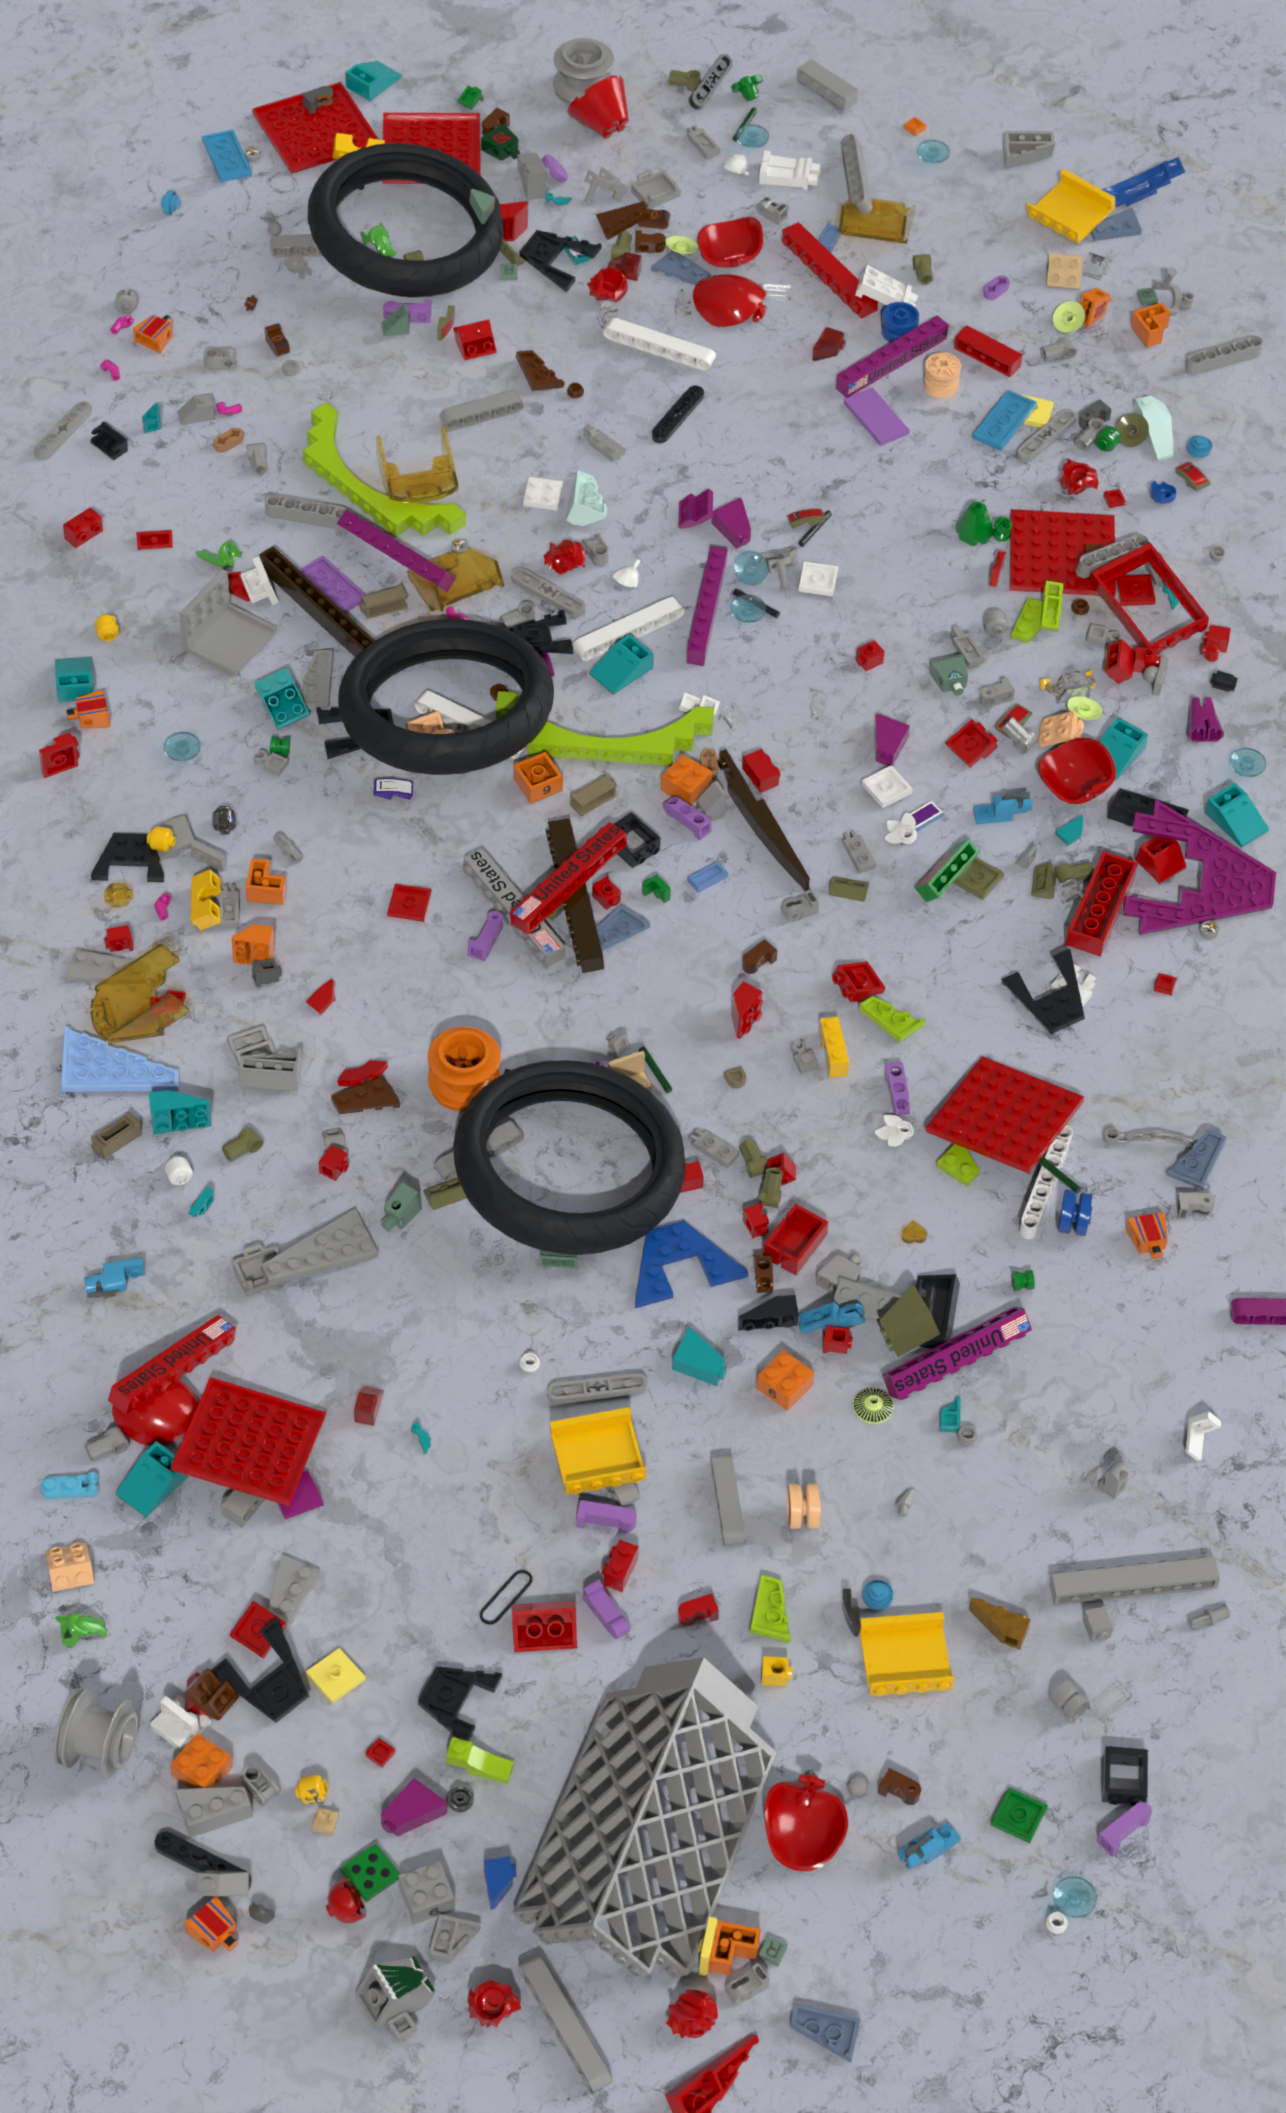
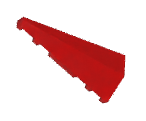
(711, 2083)

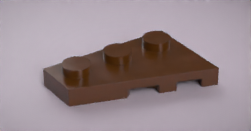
(622, 218)
(536, 372)
(368, 1095)

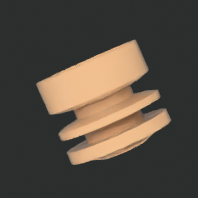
(942, 375)

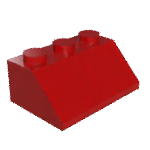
(544, 1626)

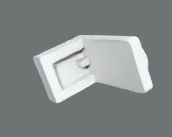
(1197, 1427)

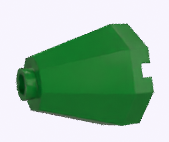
(975, 525)

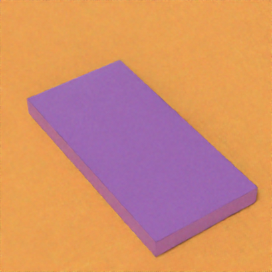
(876, 416)
(333, 583)

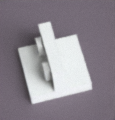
(258, 583)
(176, 1724)

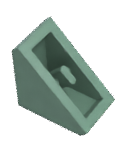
(482, 204)
(397, 322)

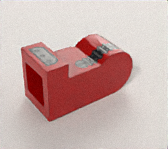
(697, 1610)

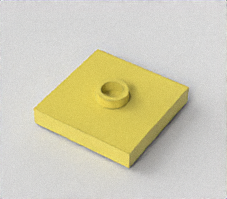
(1041, 414)
(335, 1676)
(705, 1946)

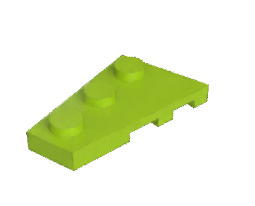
(1029, 621)
(894, 1022)
(769, 1611)

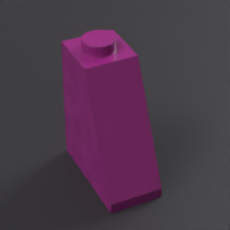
(733, 523)
(889, 739)
(412, 1809)

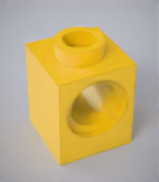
(770, 1678)

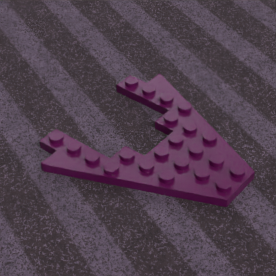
(1229, 878)

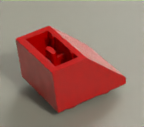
(514, 219)
(475, 339)
(1161, 858)
(746, 1008)

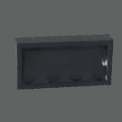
(1128, 803)
(940, 1297)

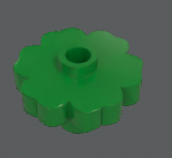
(748, 86)

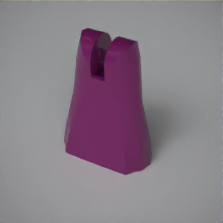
(1203, 721)

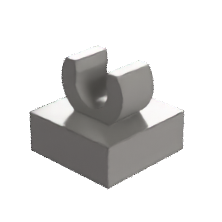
(618, 1043)

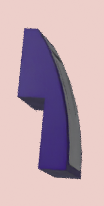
(393, 787)

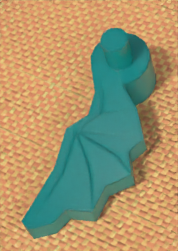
(557, 200)
(1173, 600)
(424, 1440)

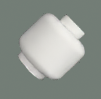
(177, 1170)

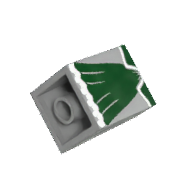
(393, 1989)

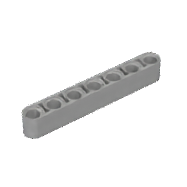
(857, 174)
(565, 2024)

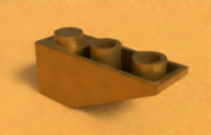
(1003, 1624)

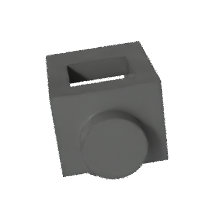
(265, 972)

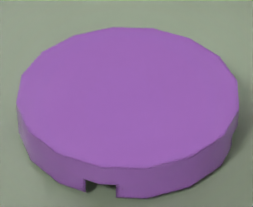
(555, 167)

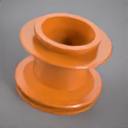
(452, 1069)

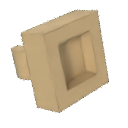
(325, 1821)

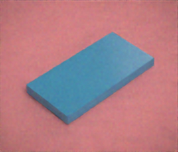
(226, 155)
(1004, 420)

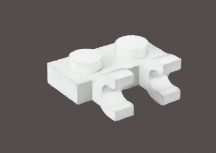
(1084, 989)

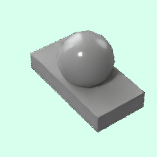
(1156, 675)

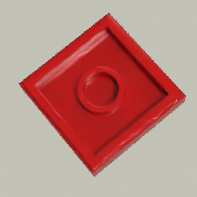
(1135, 590)
(409, 902)
(249, 1626)

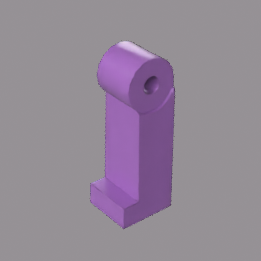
(417, 312)
(688, 816)
(482, 946)
(897, 1088)
(605, 1515)
(605, 1610)
(1122, 1827)

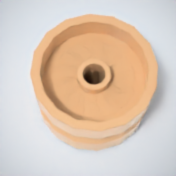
(806, 1506)

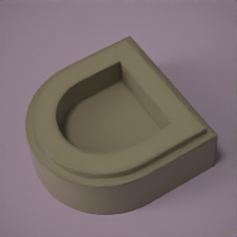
(735, 1078)

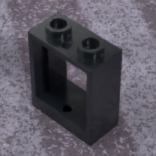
(633, 823)
(1127, 1757)

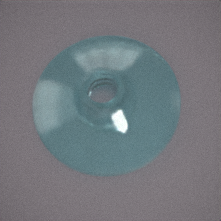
(752, 136)
(933, 151)
(756, 563)
(748, 608)
(182, 746)
(1247, 762)
(1074, 1888)

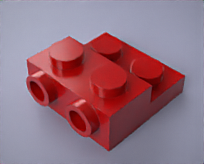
(972, 743)
(59, 756)
(857, 981)

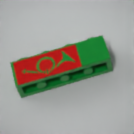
(947, 870)

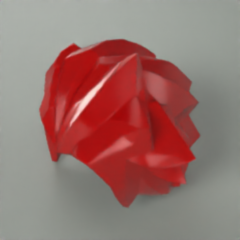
(608, 285)
(1078, 477)
(565, 556)
(492, 2002)
(692, 2014)

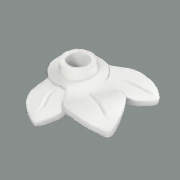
(899, 830)
(893, 1130)

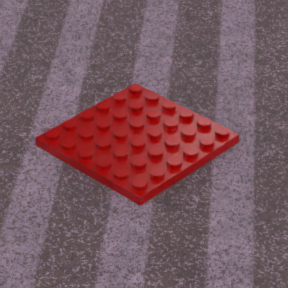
(447, 132)
(307, 138)
(1050, 546)
(1005, 1114)
(249, 1441)

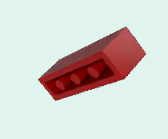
(988, 351)

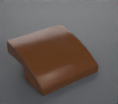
(211, 1695)

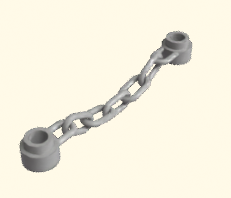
(1114, 1133)

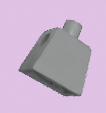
(839, 1268)

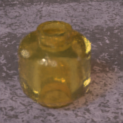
(118, 895)

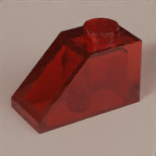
(628, 264)
(829, 344)
(367, 1405)

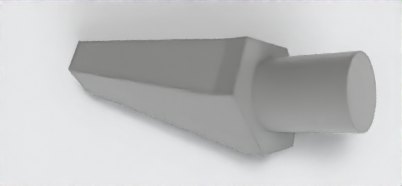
(905, 1502)

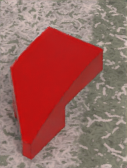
(322, 997)

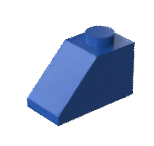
(498, 1878)

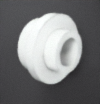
(529, 1358)
(1056, 1917)

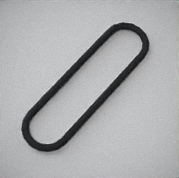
(513, 1601)

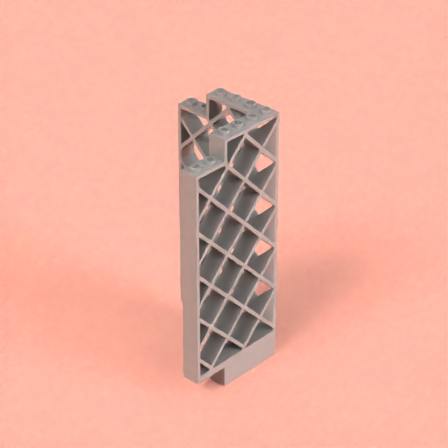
(612, 1748)

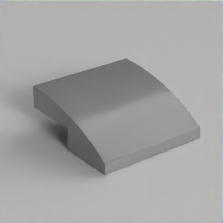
(183, 837)
(250, 1043)

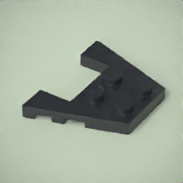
(539, 636)
(128, 850)
(447, 1693)

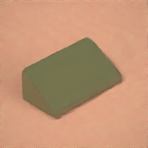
(510, 254)
(1044, 881)
(848, 888)
(444, 1194)

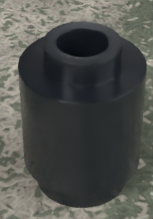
(1224, 681)

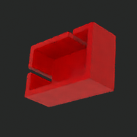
(796, 1239)

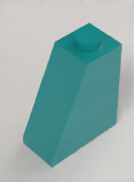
(699, 1359)

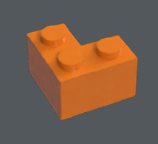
(1150, 323)
(263, 886)
(732, 1941)

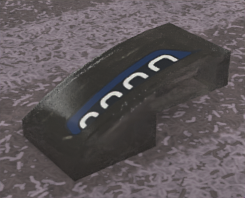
(851, 1614)

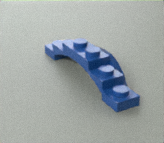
(1146, 183)

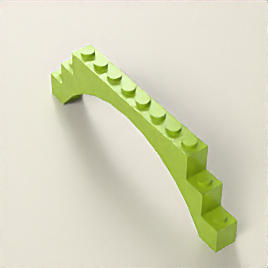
(391, 514)
(650, 748)

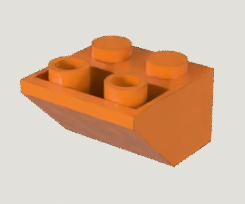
(253, 944)

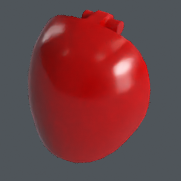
(731, 242)
(729, 300)
(1078, 770)
(161, 1417)
(804, 1823)

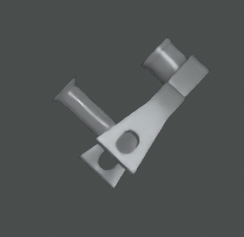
(607, 182)
(1180, 301)
(781, 558)

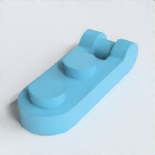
(70, 1486)

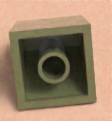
(908, 1323)

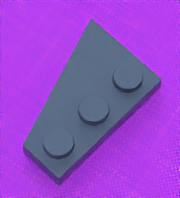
(1117, 226)
(681, 267)
(619, 926)
(1199, 1161)
(827, 2028)

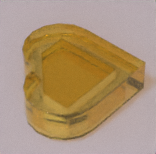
(914, 1233)

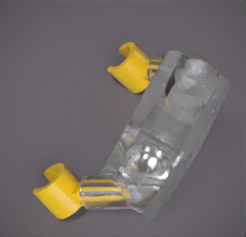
(1070, 685)

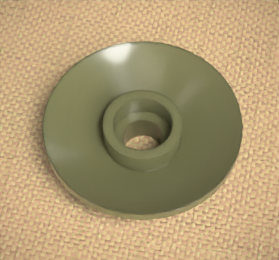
(1132, 422)

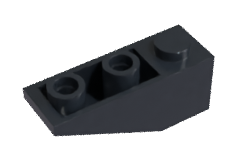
(774, 1313)

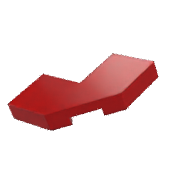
(998, 566)
(237, 587)

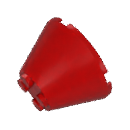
(602, 107)

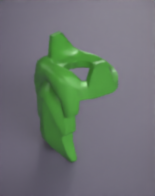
(379, 237)
(223, 558)
(79, 1627)

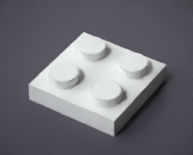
(543, 493)
(818, 578)
(887, 786)

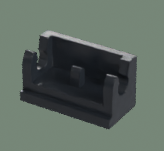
(109, 441)

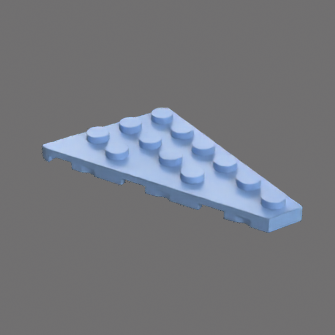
(98, 1067)

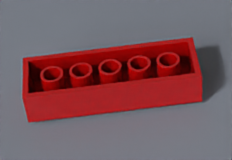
(1101, 903)

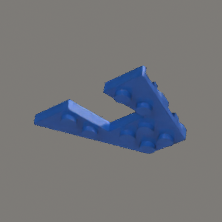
(674, 1244)

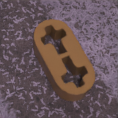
(228, 440)
(713, 764)

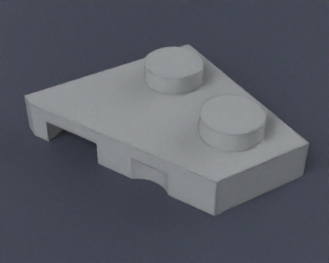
(451, 1937)

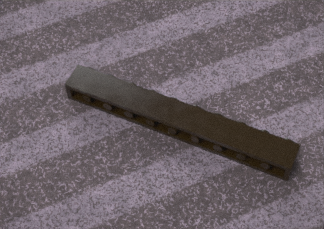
(315, 602)
(578, 904)

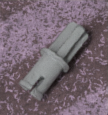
(288, 848)
(1209, 1617)

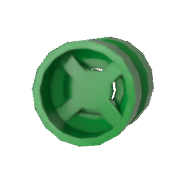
(1002, 529)
(280, 746)
(1022, 1280)

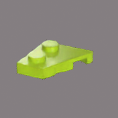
(959, 1165)

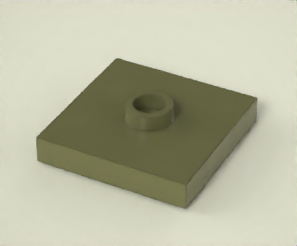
(979, 878)

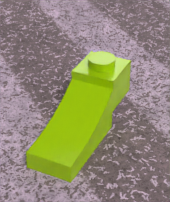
(1051, 605)
(478, 1762)

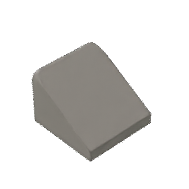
(1027, 857)
(334, 1137)

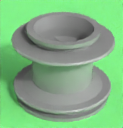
(580, 65)
(95, 1732)

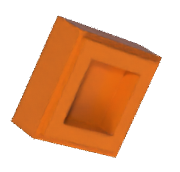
(915, 126)

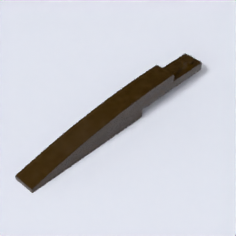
(762, 821)

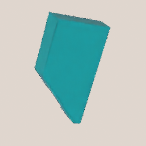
(151, 419)
(1071, 832)
(202, 1203)
(950, 1417)

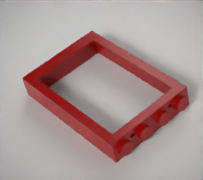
(1132, 561)

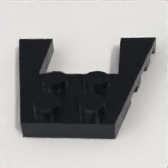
(546, 246)
(345, 746)
(1058, 1008)
(279, 1690)

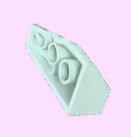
(1159, 423)
(585, 501)

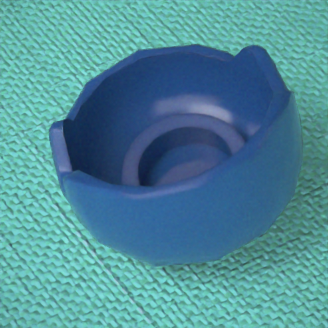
(1163, 493)

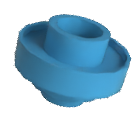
(170, 202)
(1199, 446)
(877, 1595)

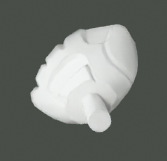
(736, 164)
(628, 576)

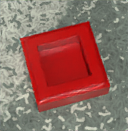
(1114, 498)
(1165, 984)
(380, 1752)

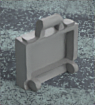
(655, 188)
(248, 1268)

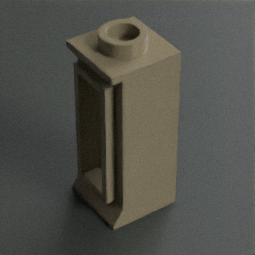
(383, 602)
(593, 795)
(116, 1135)

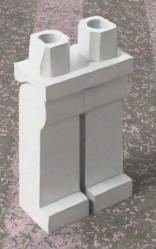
(788, 171)
(884, 288)

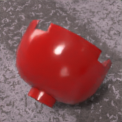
(345, 1902)

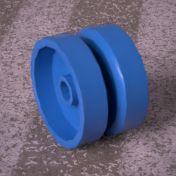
(898, 320)
(1077, 1213)

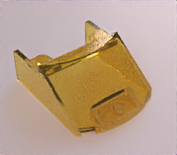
(885, 221)
(420, 486)
(473, 575)
(122, 1000)

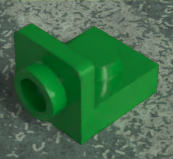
(470, 97)
(658, 887)

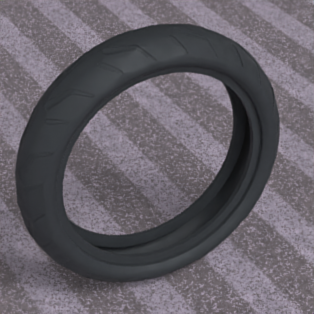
(390, 274)
(453, 751)
(555, 1229)

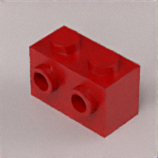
(83, 527)
(1119, 661)
(761, 770)
(620, 1566)

